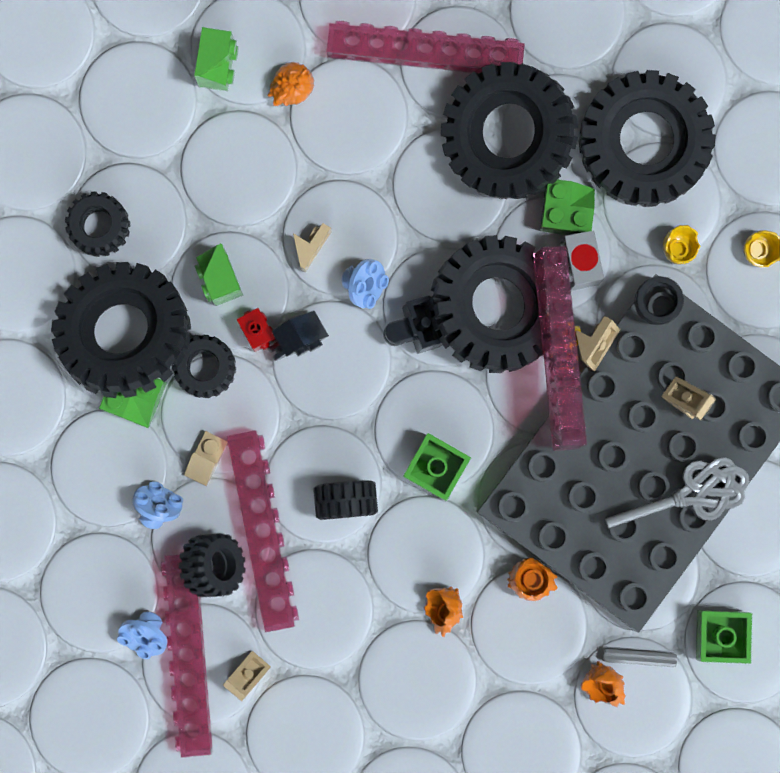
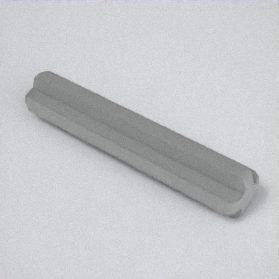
(640, 657)

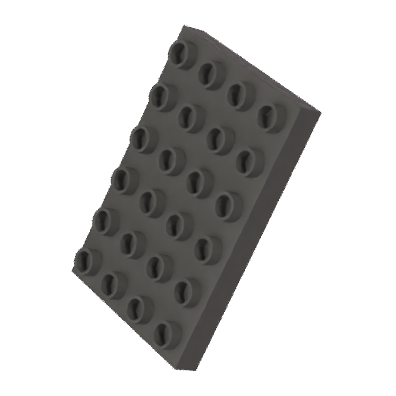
(638, 455)

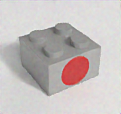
(583, 260)

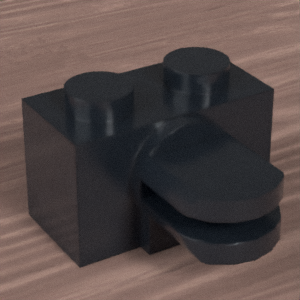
(414, 327)
(298, 336)

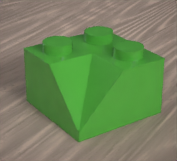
(215, 59)
(567, 208)
(218, 276)
(138, 408)
(437, 467)
(724, 636)

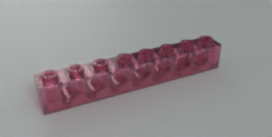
(412, 56)
(559, 348)
(272, 619)
(186, 744)

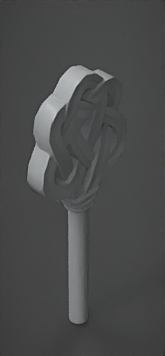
(725, 475)

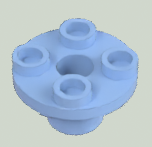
(365, 282)
(156, 505)
(143, 635)

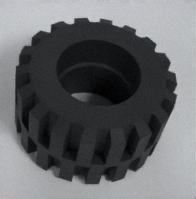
(83, 209)
(220, 381)
(345, 499)
(197, 568)

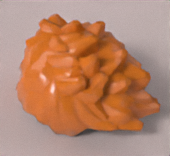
(291, 84)
(531, 580)
(443, 608)
(604, 685)

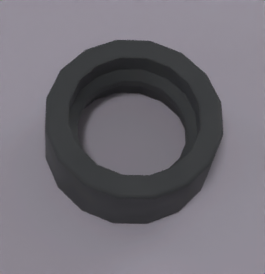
(665, 282)

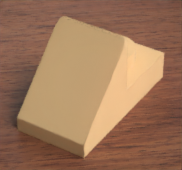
(308, 251)
(595, 347)
(688, 398)
(206, 458)
(246, 676)

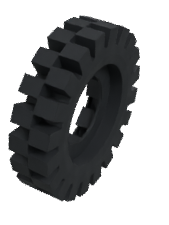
(552, 130)
(657, 181)
(455, 312)
(150, 359)

